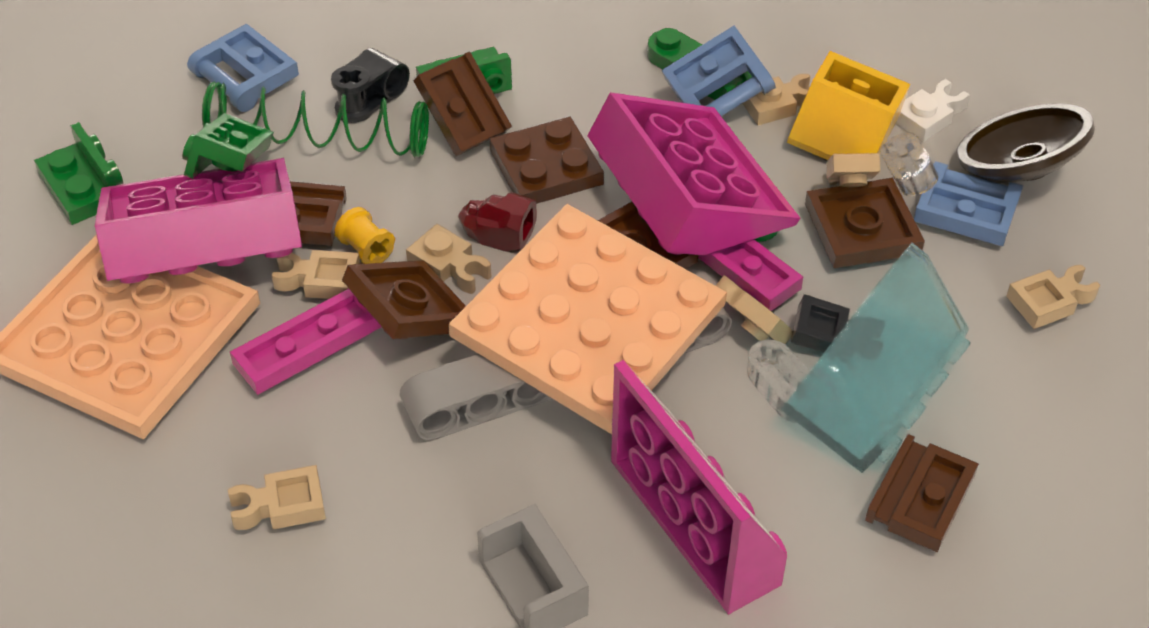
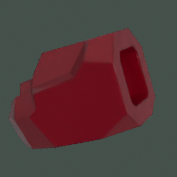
(500, 221)

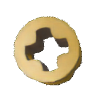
(359, 231)

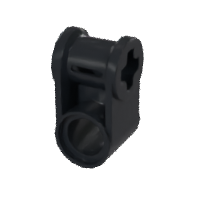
(367, 82)

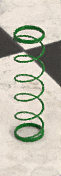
(419, 120)

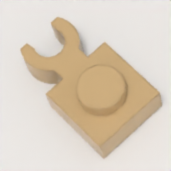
(779, 102)
(852, 169)
(449, 256)
(318, 276)
(1048, 298)
(759, 320)
(288, 499)

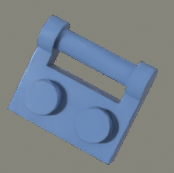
(251, 57)
(716, 65)
(969, 205)

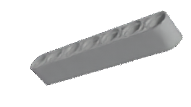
(481, 391)

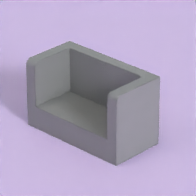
(533, 571)

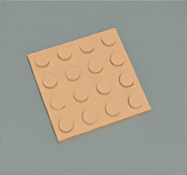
(582, 304)
(121, 345)

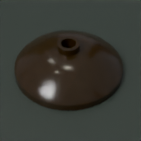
(1026, 142)

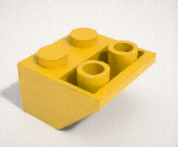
(848, 109)

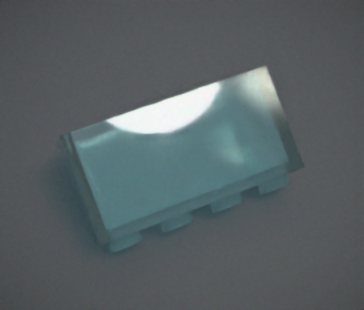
(883, 364)

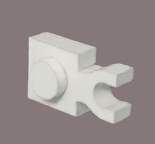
(930, 113)

